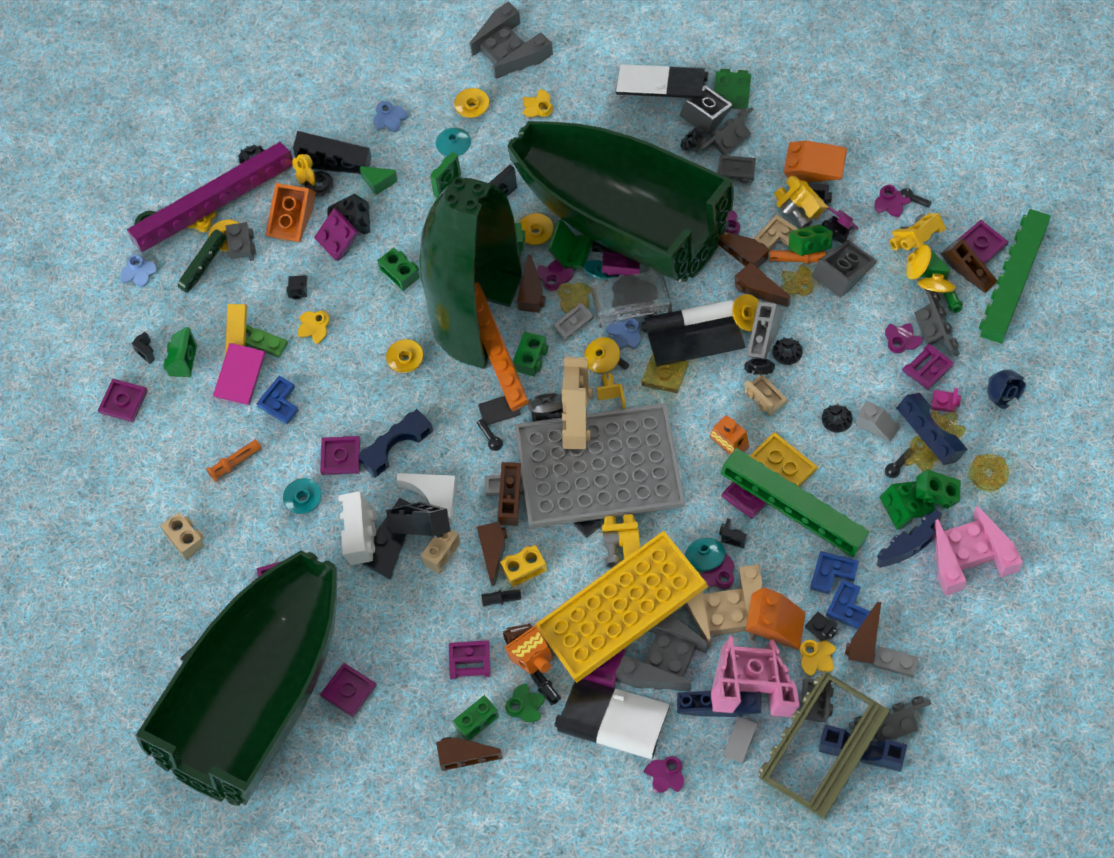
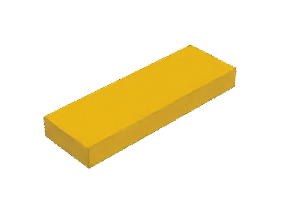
(236, 325)

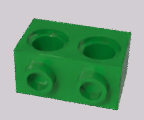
(810, 240)
(396, 270)
(526, 353)
(938, 489)
(476, 718)

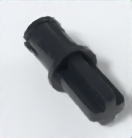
(500, 597)
(545, 687)

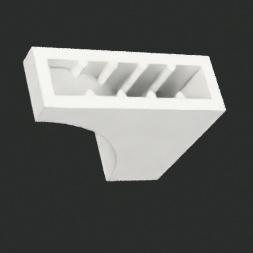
(435, 489)

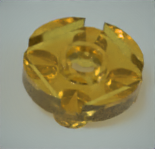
(981, 480)

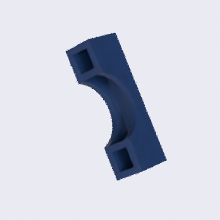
(412, 427)
(943, 444)
(880, 753)

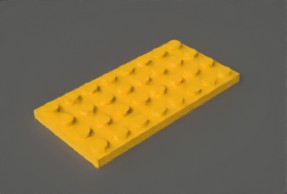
(621, 606)

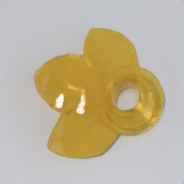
(794, 281)
(577, 295)
(948, 423)
(921, 456)

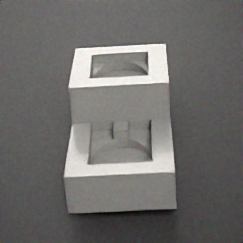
(740, 739)

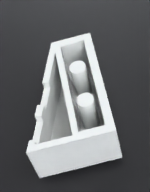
(359, 528)

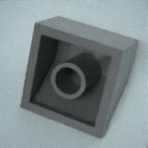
(706, 111)

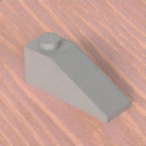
(764, 329)

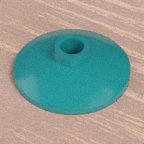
(458, 145)
(594, 268)
(298, 489)
(708, 559)

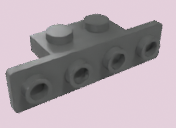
(730, 135)
(934, 324)
(900, 721)

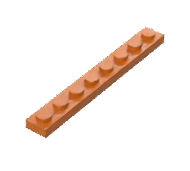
(498, 353)

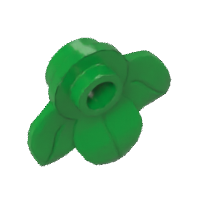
(527, 703)

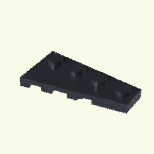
(387, 547)

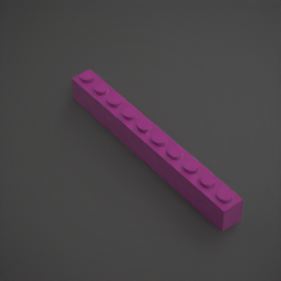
(210, 197)

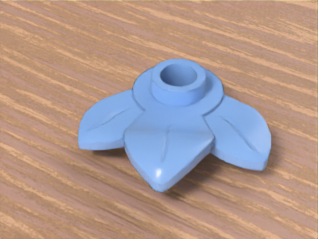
(137, 273)

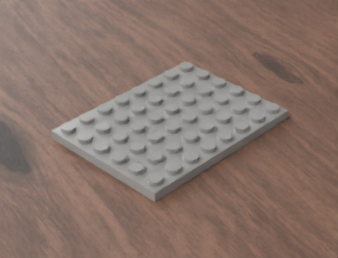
(621, 472)

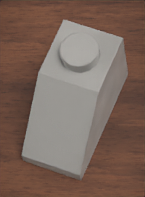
(877, 421)

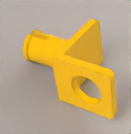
(610, 390)

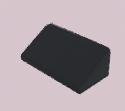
(496, 410)

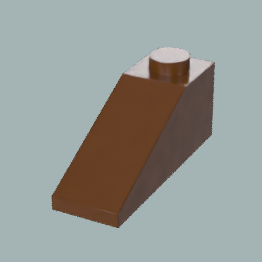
(744, 249)
(968, 264)
(756, 283)
(531, 290)
(509, 493)
(493, 547)
(864, 640)
(460, 753)

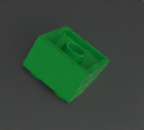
(181, 354)

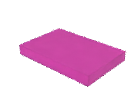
(239, 374)

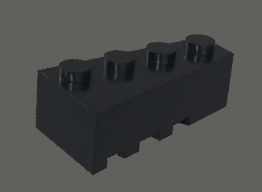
(332, 154)

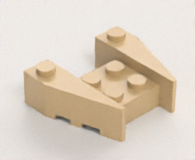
(574, 402)
(725, 610)

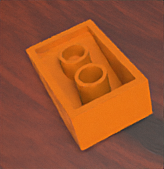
(815, 161)
(290, 212)
(775, 618)

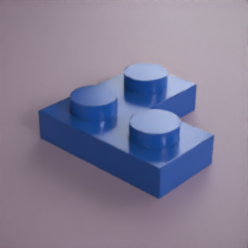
(275, 401)
(832, 566)
(843, 607)

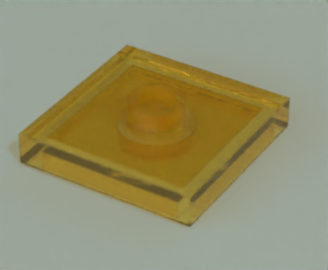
(664, 377)

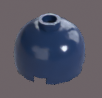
(1006, 384)

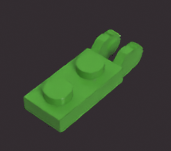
(265, 341)

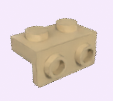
(765, 394)

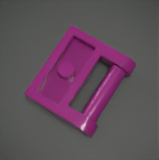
(930, 372)
(469, 653)

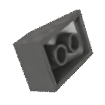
(843, 268)

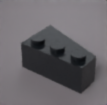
(419, 519)

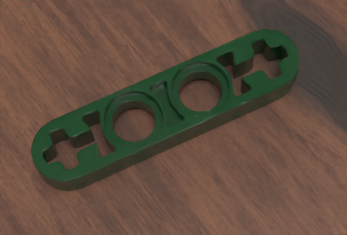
(202, 260)

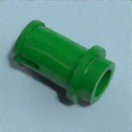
(953, 302)

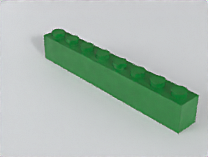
(1015, 276)
(795, 502)

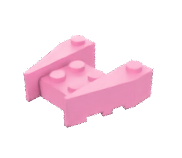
(972, 546)
(753, 671)

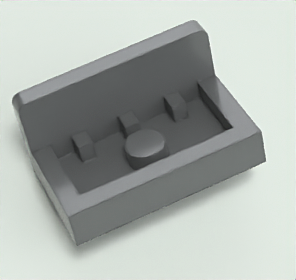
(737, 167)
(239, 241)
(822, 708)

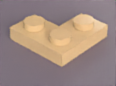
(775, 230)

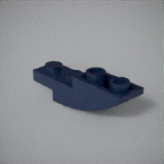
(907, 545)
(700, 704)

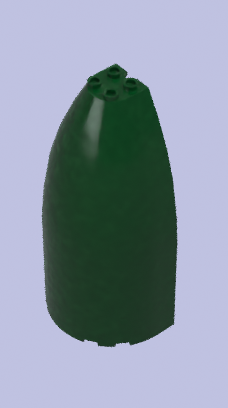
(626, 193)
(466, 242)
(246, 681)

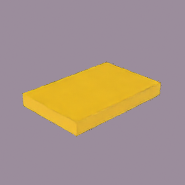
(784, 459)

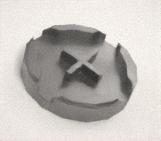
(545, 403)

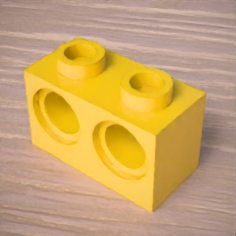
(526, 570)

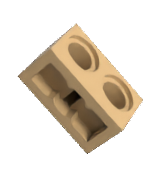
(180, 537)
(440, 551)

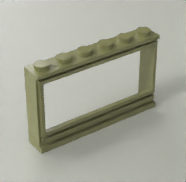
(847, 759)

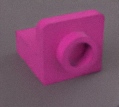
(946, 400)

